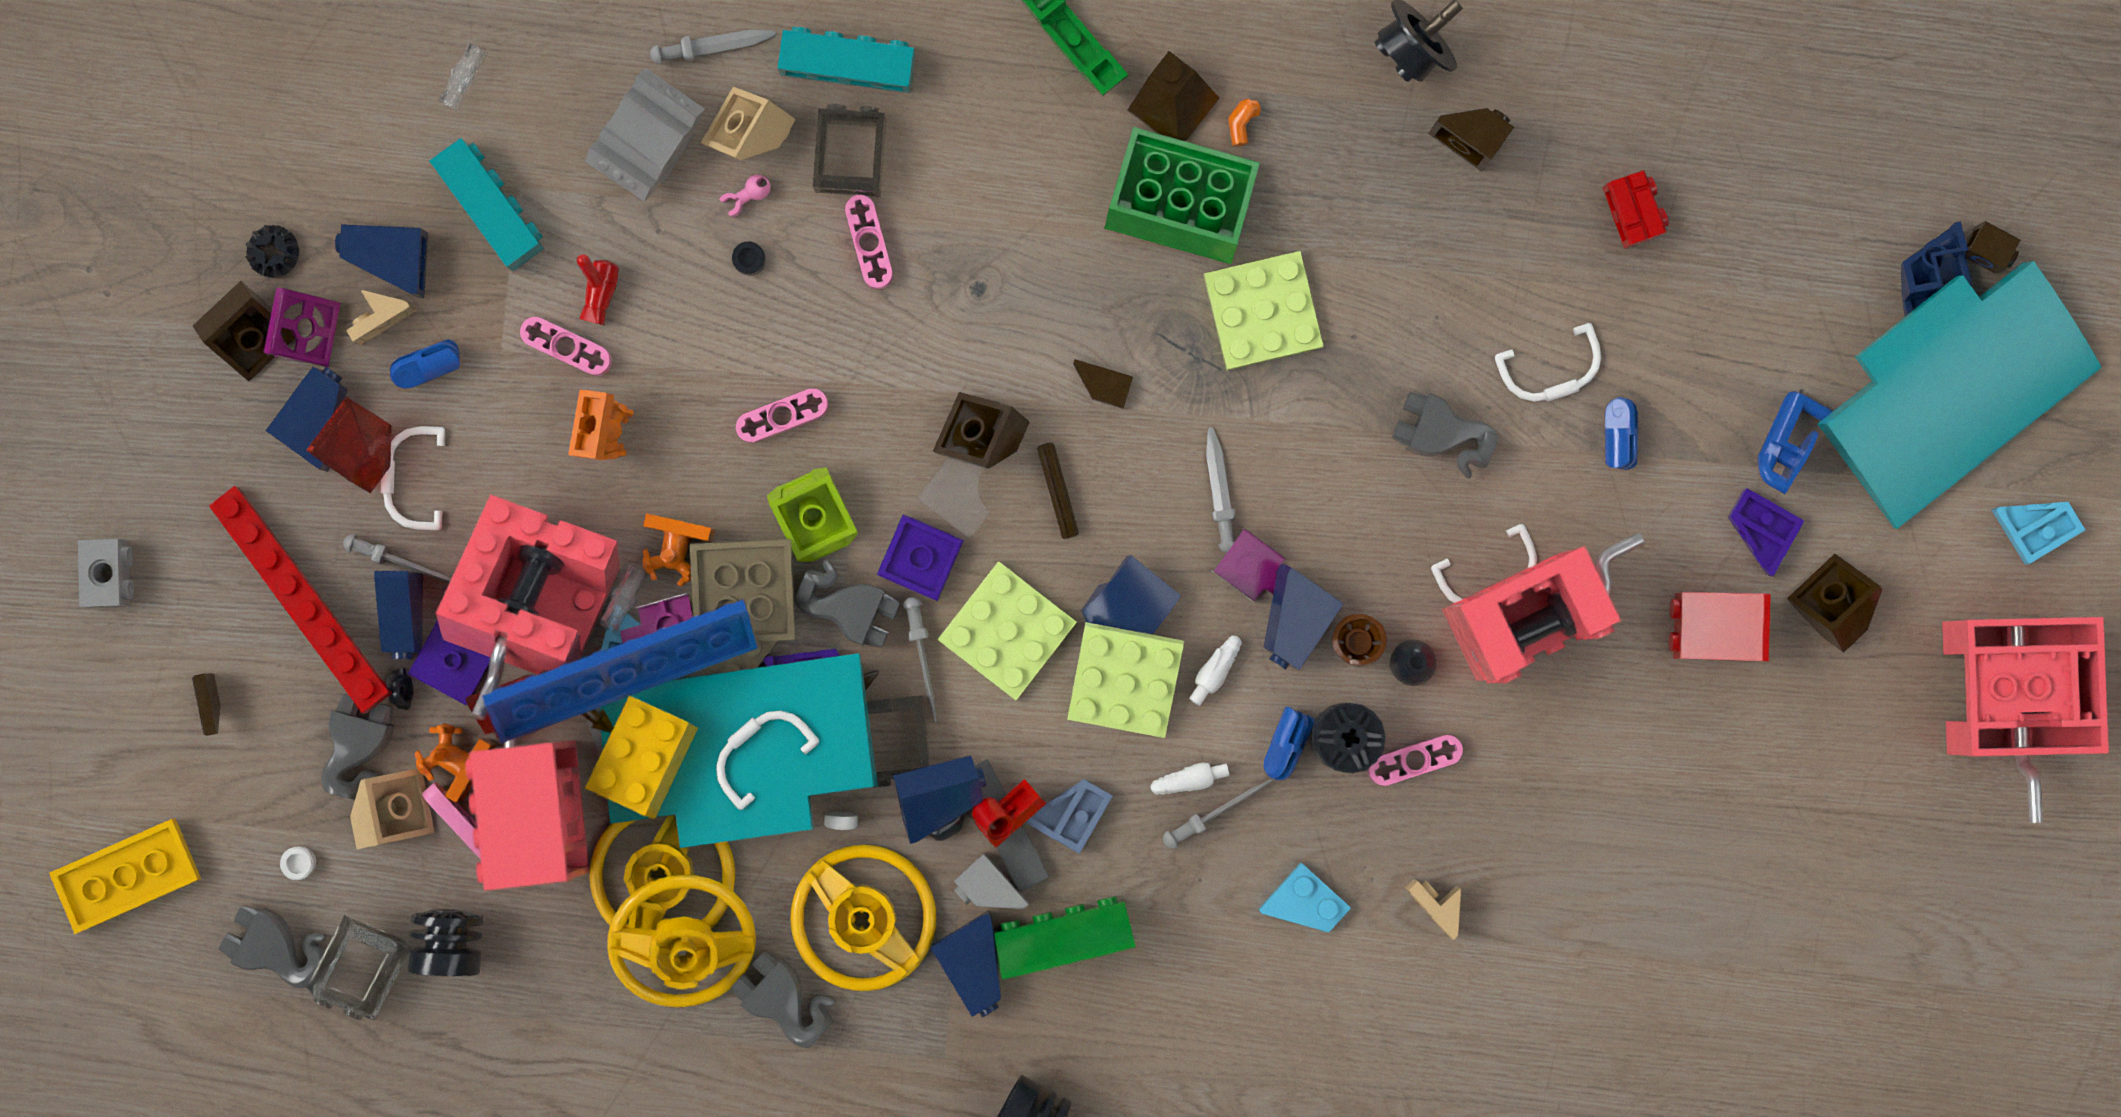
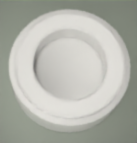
(841, 820)
(298, 863)

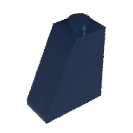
(388, 253)
(308, 412)
(399, 612)
(1297, 618)
(937, 795)
(972, 964)

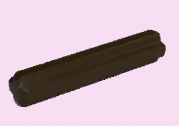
(1058, 490)

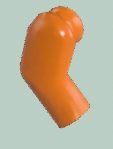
(1239, 118)

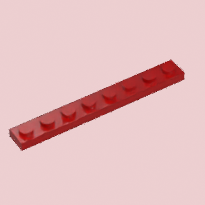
(300, 599)

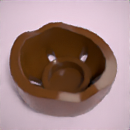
(1358, 641)

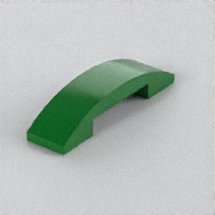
(1077, 44)

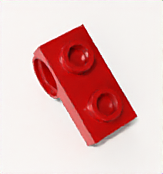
(1003, 818)

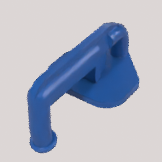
(1779, 450)

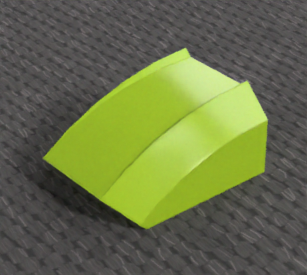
(812, 515)

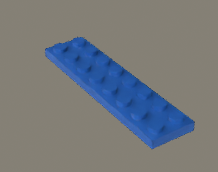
(620, 671)

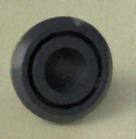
(1413, 662)

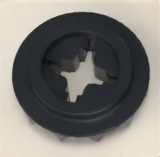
(279, 264)

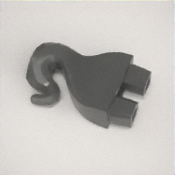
(1442, 430)
(850, 608)
(355, 742)
(271, 946)
(781, 999)

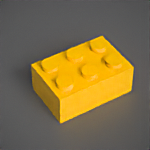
(641, 757)

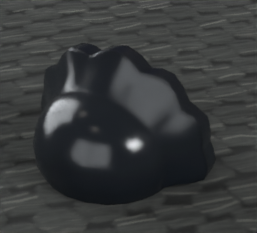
(401, 689)

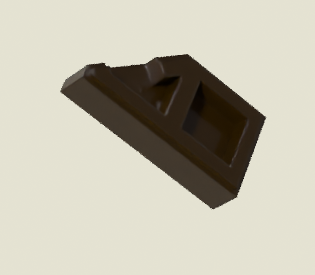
(1104, 384)
(207, 702)

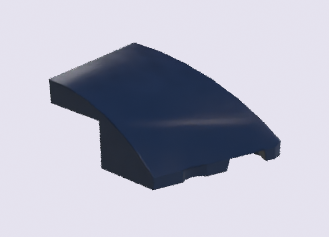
(1934, 267)
(1131, 599)

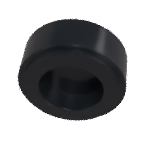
(748, 258)

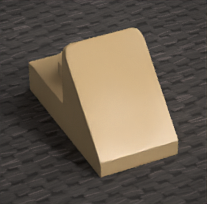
(386, 313)
(1445, 912)

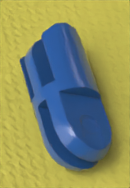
(425, 364)
(1621, 433)
(1287, 743)

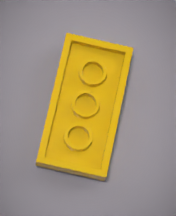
(125, 875)

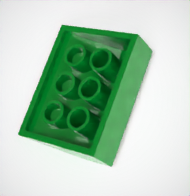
(1182, 195)
(1063, 938)

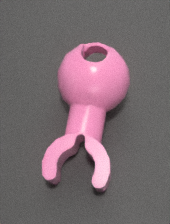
(751, 191)

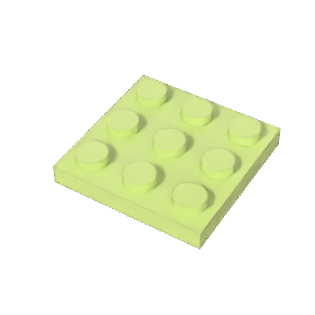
(1263, 310)
(1007, 630)
(1125, 680)

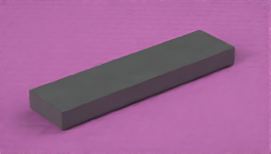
(1017, 849)

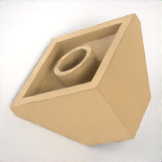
(747, 126)
(390, 809)

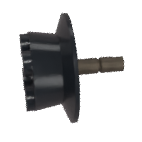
(1416, 42)

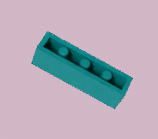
(846, 60)
(486, 203)

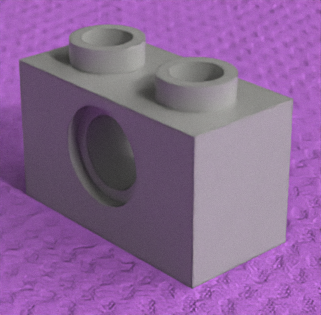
(92, 558)

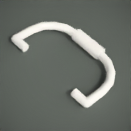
(1559, 390)
(387, 481)
(1436, 568)
(744, 734)

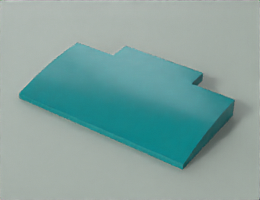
(1956, 387)
(770, 764)

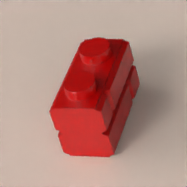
(1635, 209)

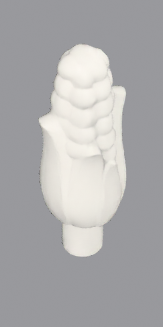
(1215, 670)
(1189, 779)

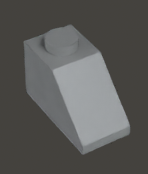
(988, 886)

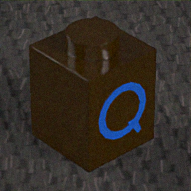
(1992, 247)

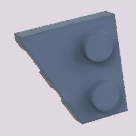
(1072, 814)

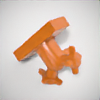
(598, 426)
(674, 545)
(451, 759)

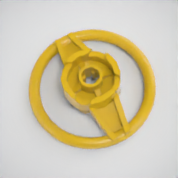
(661, 853)
(844, 899)
(661, 947)

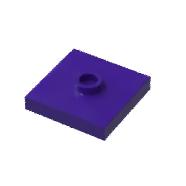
(920, 557)
(449, 667)

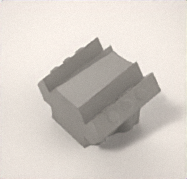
(645, 135)

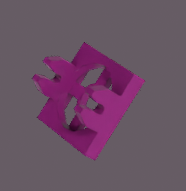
(329, 313)

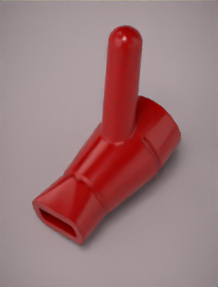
(600, 287)

